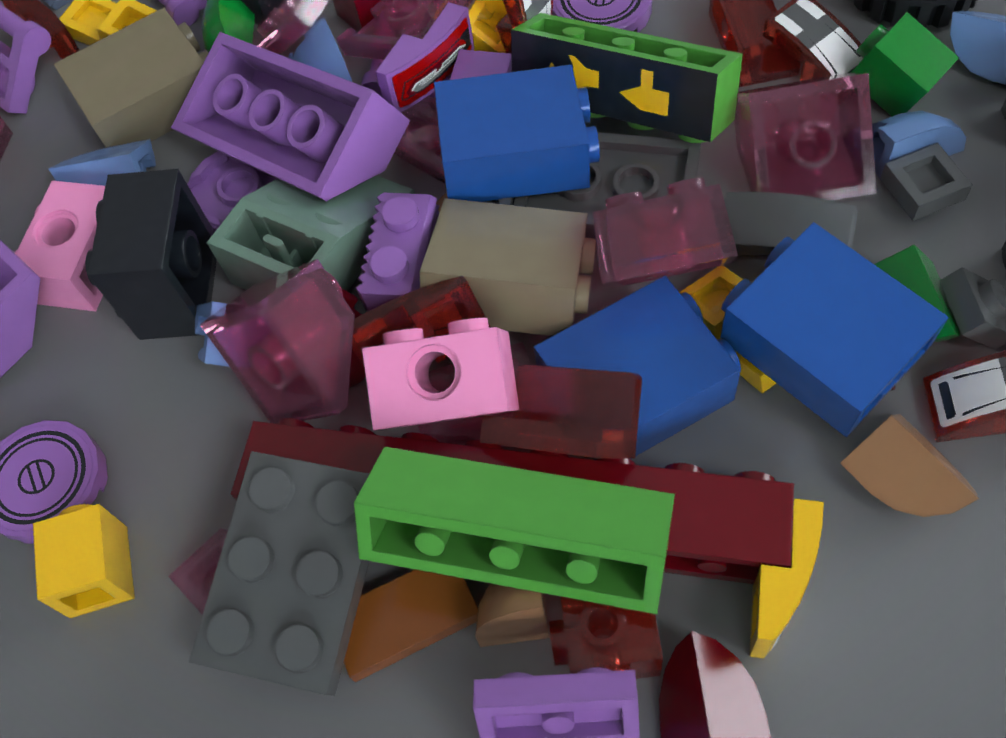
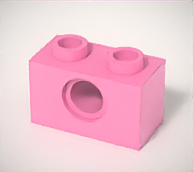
(59, 242)
(400, 375)

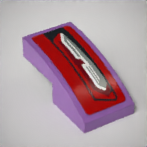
(417, 63)

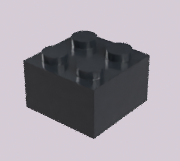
(152, 253)

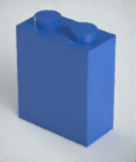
(515, 134)
(829, 326)
(663, 341)

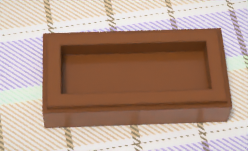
(406, 619)

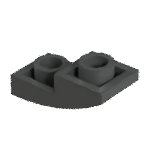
(767, 218)

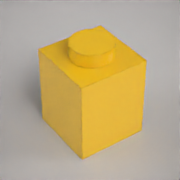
(82, 560)

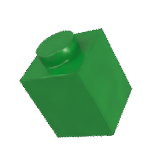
(903, 64)

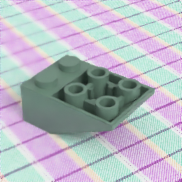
(288, 227)

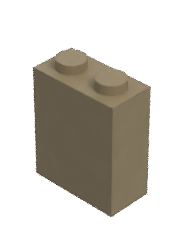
(134, 78)
(516, 261)

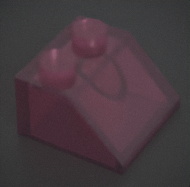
(808, 137)
(663, 234)
(289, 343)

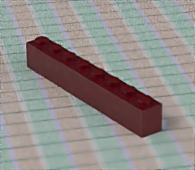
(718, 522)

